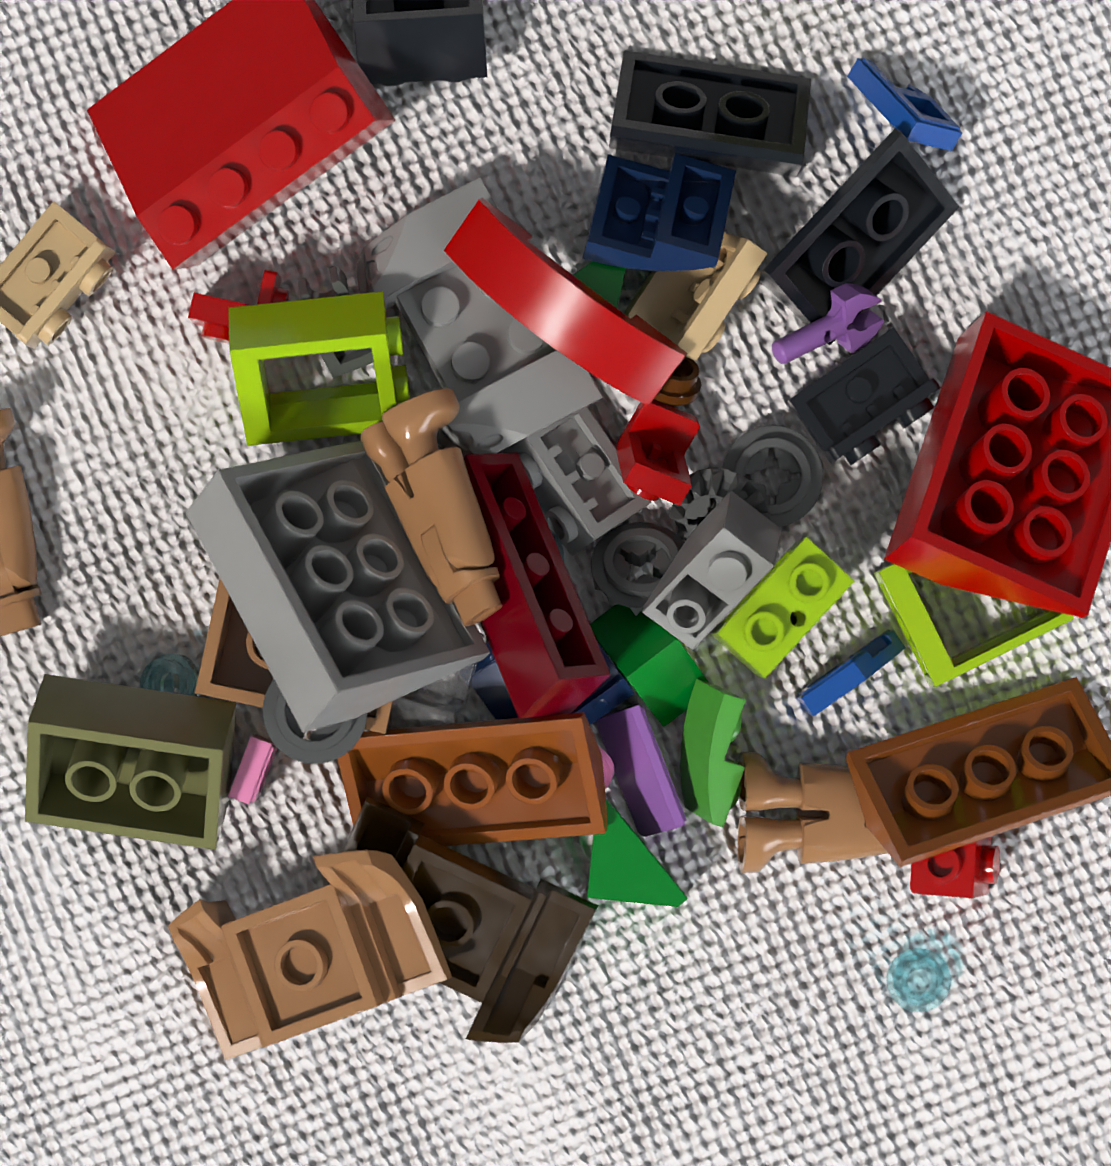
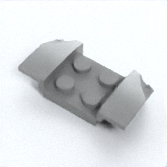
(496, 366)

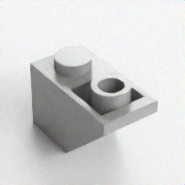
(714, 570)

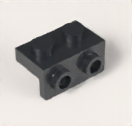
(863, 397)

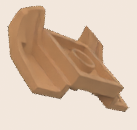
(312, 954)

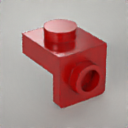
(214, 312)
(654, 452)
(958, 872)

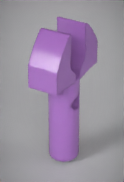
(841, 323)

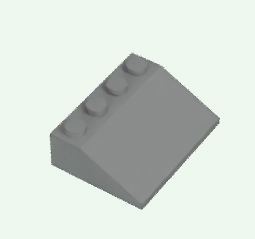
(329, 583)

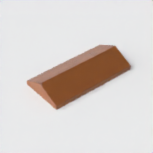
(983, 772)
(484, 778)

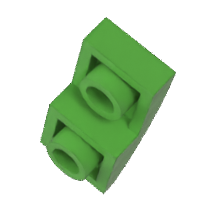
(707, 776)

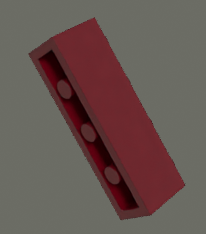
(541, 629)

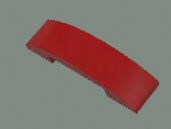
(560, 306)

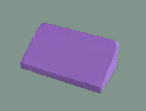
(641, 771)

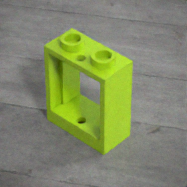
(306, 329)
(760, 624)
(926, 643)

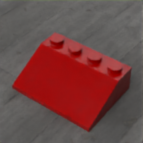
(235, 123)
(1013, 473)

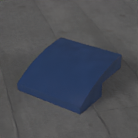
(660, 216)

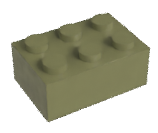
(129, 761)

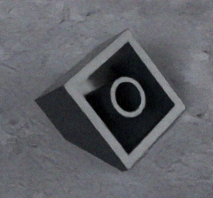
(420, 40)

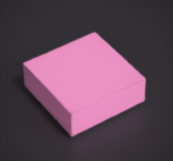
(253, 769)

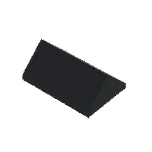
(711, 113)
(861, 231)

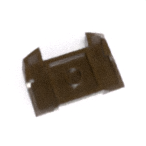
(496, 933)

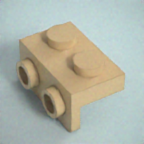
(48, 274)
(694, 303)

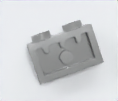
(577, 479)

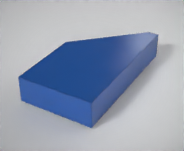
(906, 109)
(850, 672)

